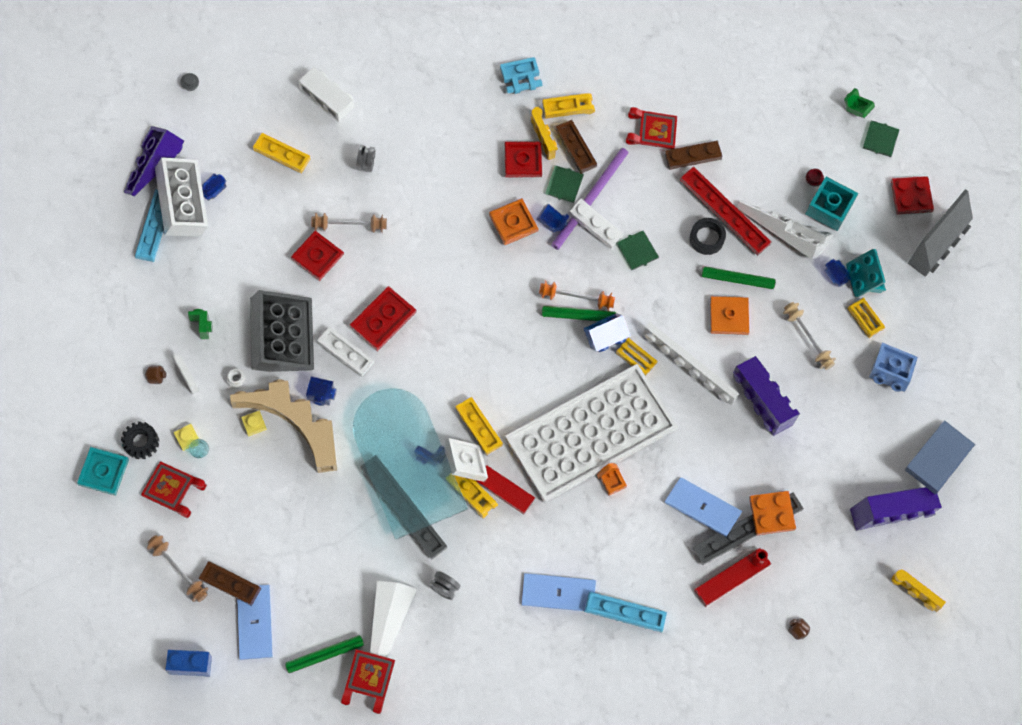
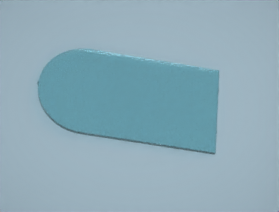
(406, 461)

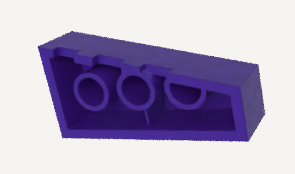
(765, 396)
(894, 507)

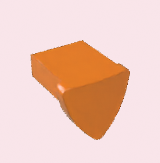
(612, 478)

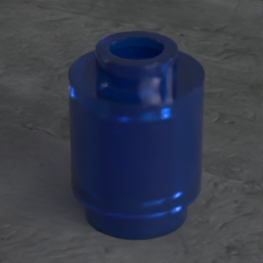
(213, 186)
(837, 272)

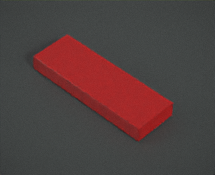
(507, 490)

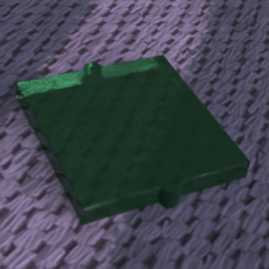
(881, 138)
(564, 184)
(637, 250)

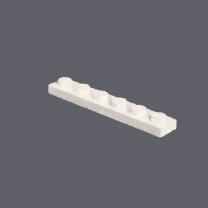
(695, 368)

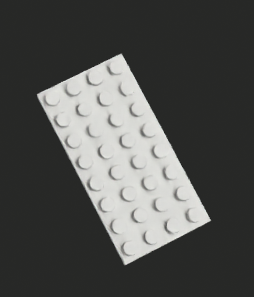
(590, 432)

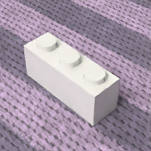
(326, 94)

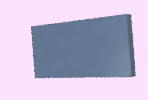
(940, 457)

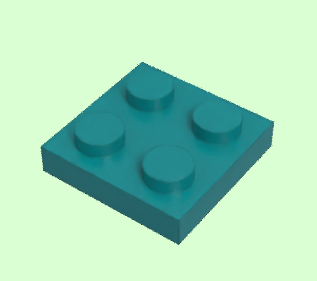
(103, 471)

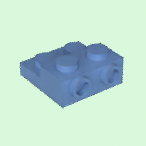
(893, 367)

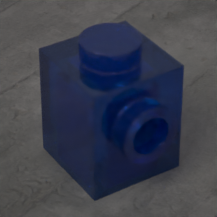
(321, 391)

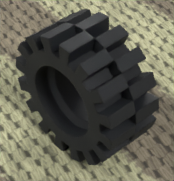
(148, 448)

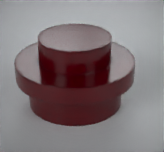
(814, 177)

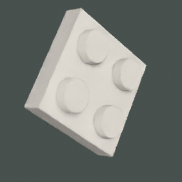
(466, 460)

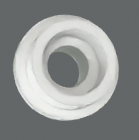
(235, 372)

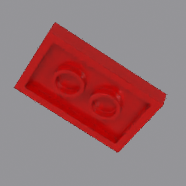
(383, 318)

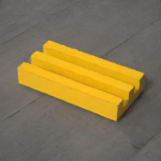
(861, 322)
(639, 350)

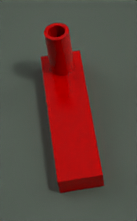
(733, 576)

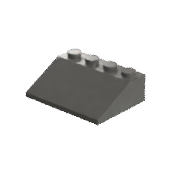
(943, 236)
(281, 332)

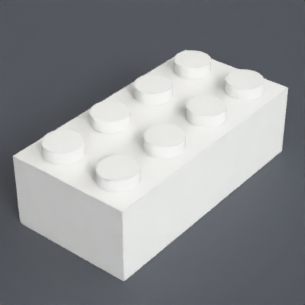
(181, 197)

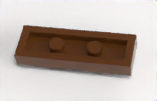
(576, 146)
(693, 155)
(229, 583)

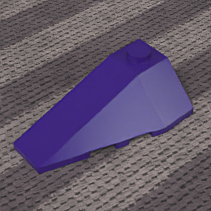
(156, 145)

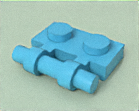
(521, 70)

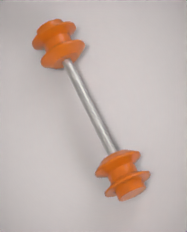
(550, 290)

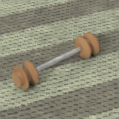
(322, 222)
(160, 548)

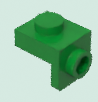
(858, 105)
(202, 317)

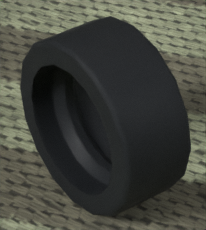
(707, 223)

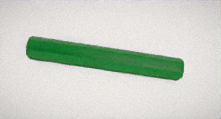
(737, 277)
(575, 313)
(324, 654)

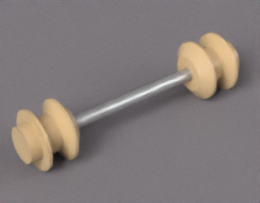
(823, 357)

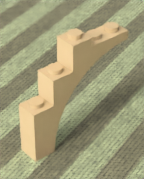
(297, 413)

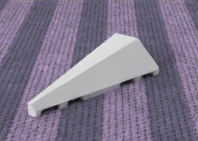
(799, 236)
(390, 609)

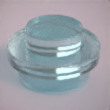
(199, 448)

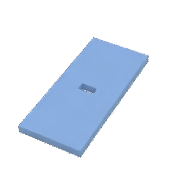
(717, 513)
(542, 592)
(255, 639)

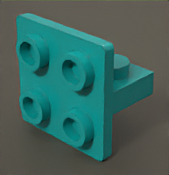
(866, 274)

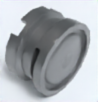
(365, 158)
(444, 585)

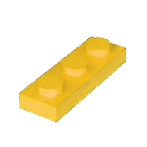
(281, 153)
(479, 426)

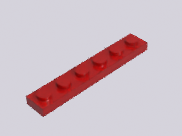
(725, 211)

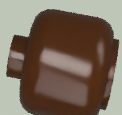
(155, 374)
(799, 628)

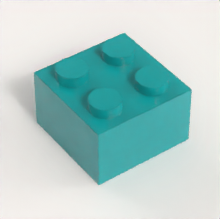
(831, 203)

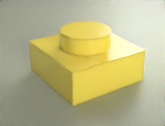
(254, 423)
(185, 436)

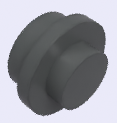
(189, 81)

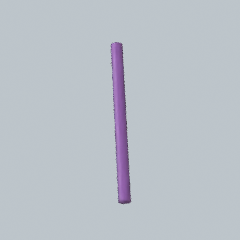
(591, 196)

